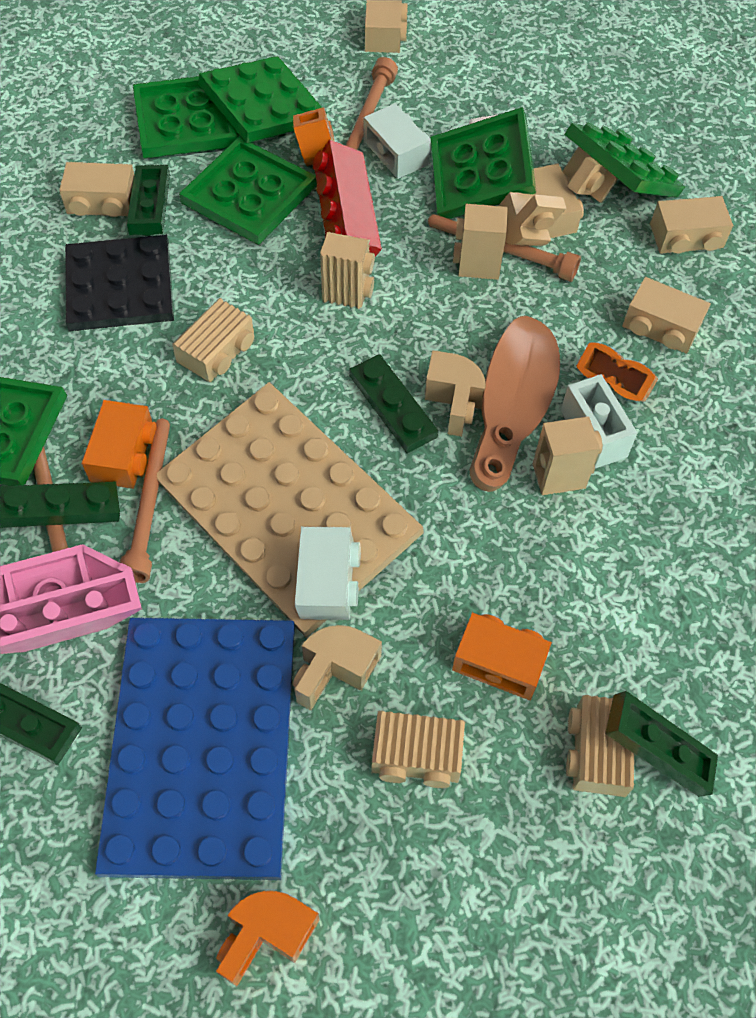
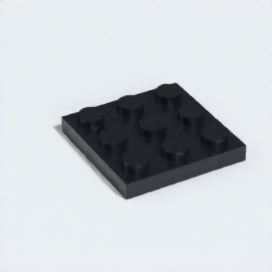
(118, 283)

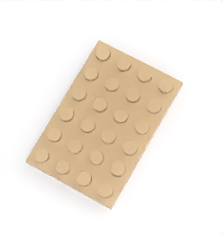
(267, 477)

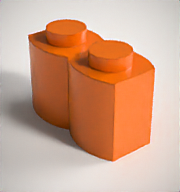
(624, 376)

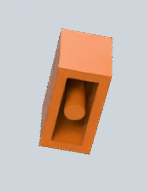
(119, 444)
(501, 655)

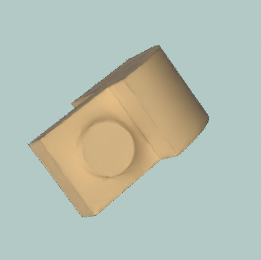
(588, 176)
(531, 217)
(455, 382)
(337, 653)

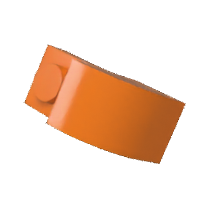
(312, 133)
(268, 919)

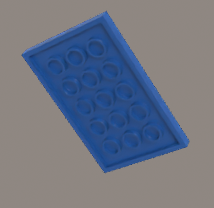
(200, 751)

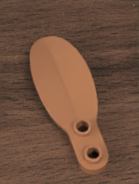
(515, 397)

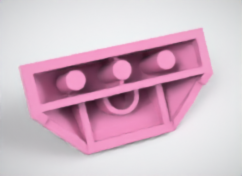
(63, 597)

